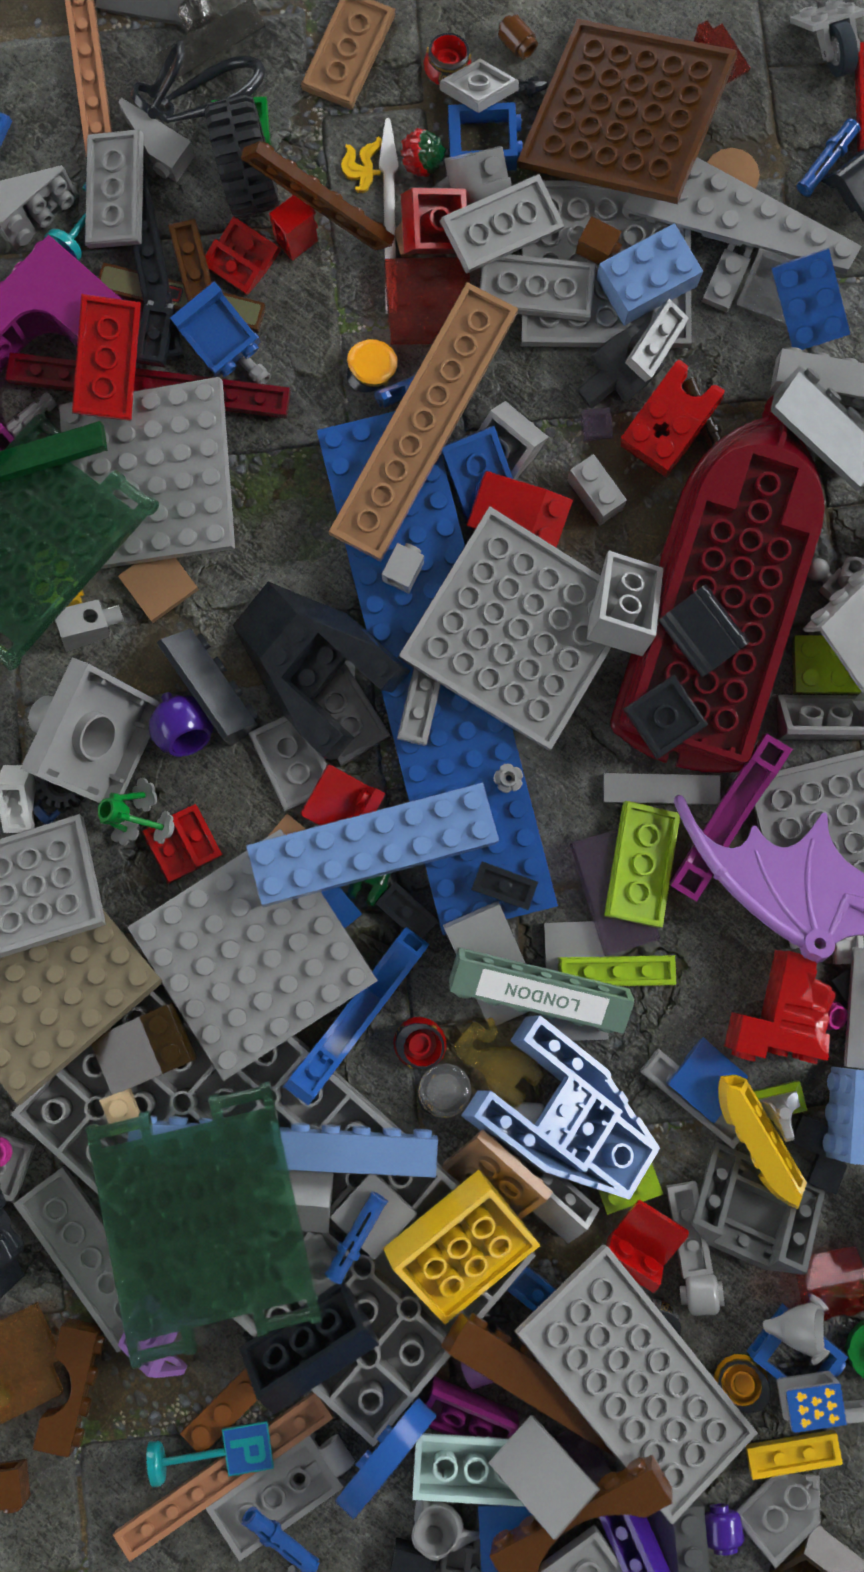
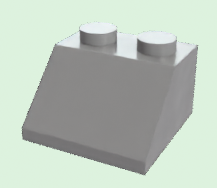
(517, 436)

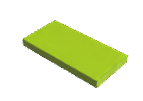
(642, 864)

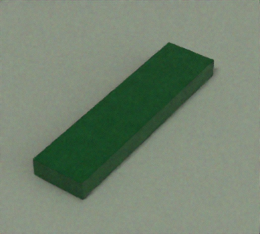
(52, 451)

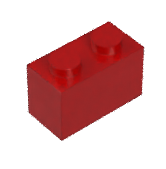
(294, 226)

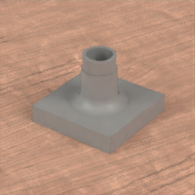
(89, 732)

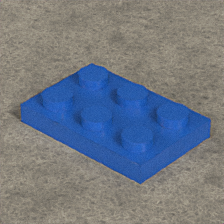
(811, 300)
(469, 459)

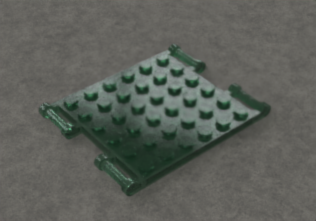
(55, 539)
(202, 1225)

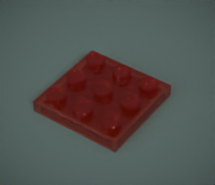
(421, 296)

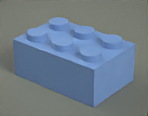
(649, 274)
(845, 1116)

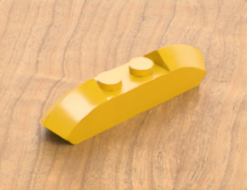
(765, 1145)

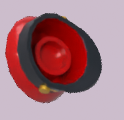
(446, 56)
(419, 1043)

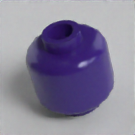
(723, 1529)

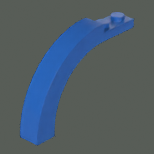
(355, 1017)

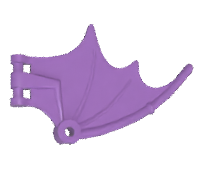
(795, 890)

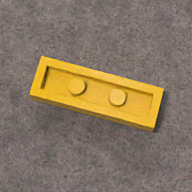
(793, 1454)

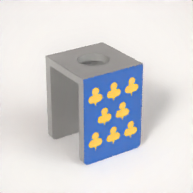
(811, 1401)

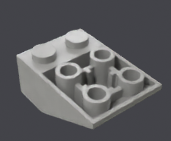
(32, 203)

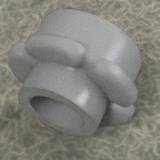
(508, 770)

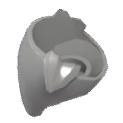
(802, 1328)

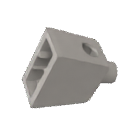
(75, 625)

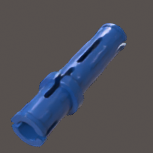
(846, 134)
(338, 1269)
(272, 1535)

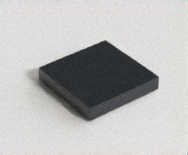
(665, 717)

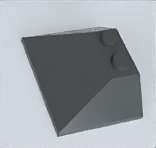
(749, 1221)

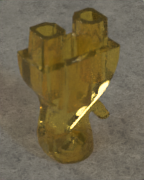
(500, 1065)

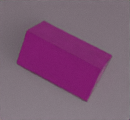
(467, 1412)

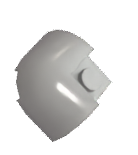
(479, 173)

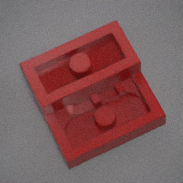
(241, 255)
(187, 848)

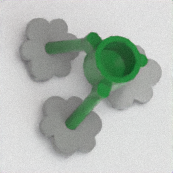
(117, 814)

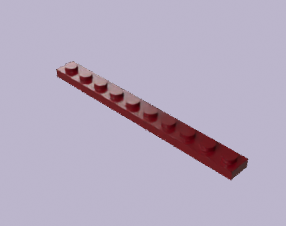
(238, 395)

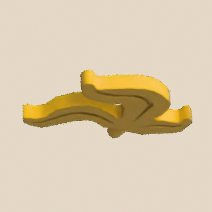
(355, 171)

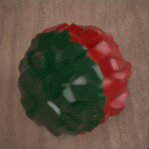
(422, 152)

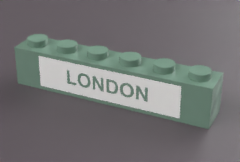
(540, 991)

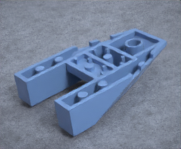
(585, 1127)

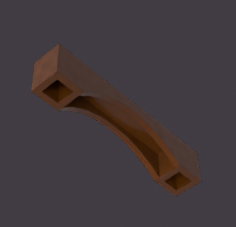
(633, 1491)

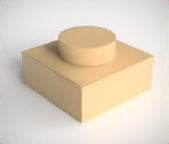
(120, 1106)

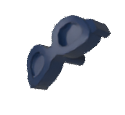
(42, 814)

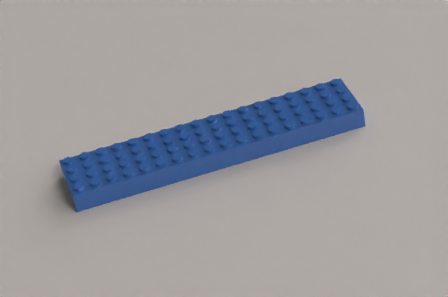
(463, 740)

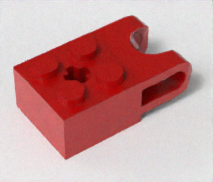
(676, 414)

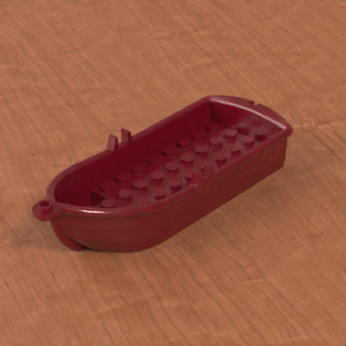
(750, 536)

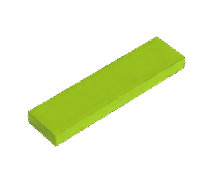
(622, 969)

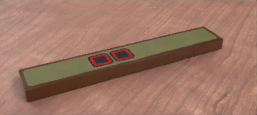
(127, 286)

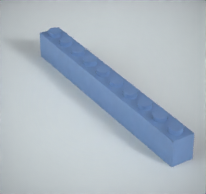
(342, 1150)

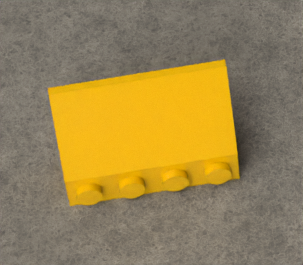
(460, 1247)

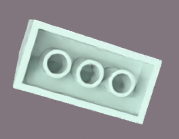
(459, 1471)

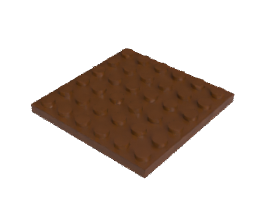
(627, 110)

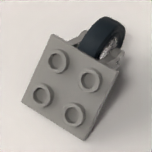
(840, 39)

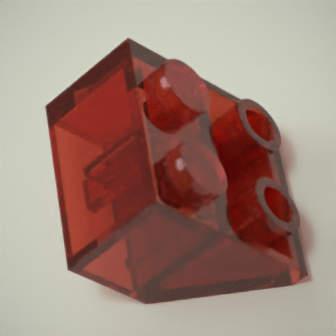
(836, 1280)

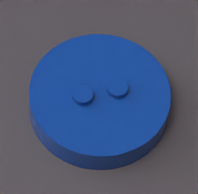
(378, 1466)

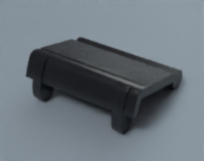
(703, 631)

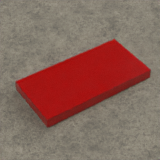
(106, 357)

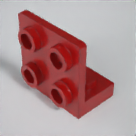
(340, 797)
(646, 1243)

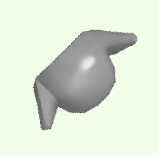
(439, 1530)

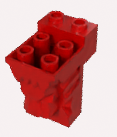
(791, 1016)

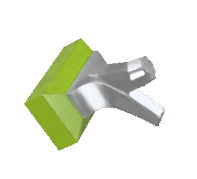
(780, 1103)

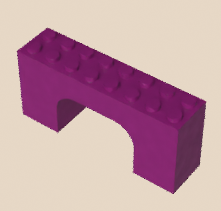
(42, 299)

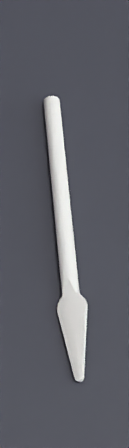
(388, 165)

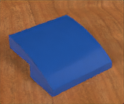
(699, 1078)

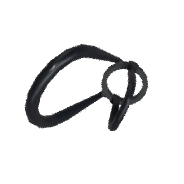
(207, 75)

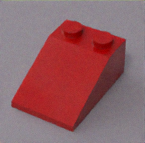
(526, 504)

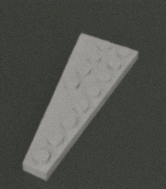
(741, 215)

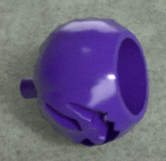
(179, 725)

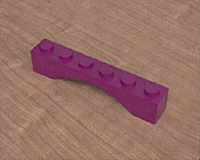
(732, 811)

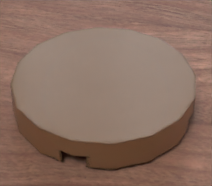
(737, 164)

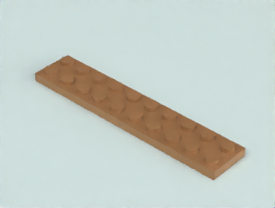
(423, 422)

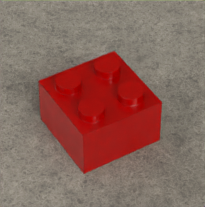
(422, 215)

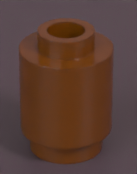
(517, 36)

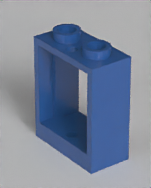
(496, 113)
(766, 1344)

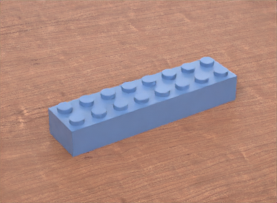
(372, 844)

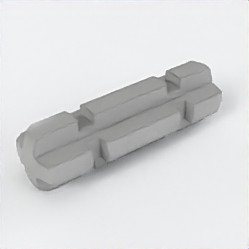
(45, 402)

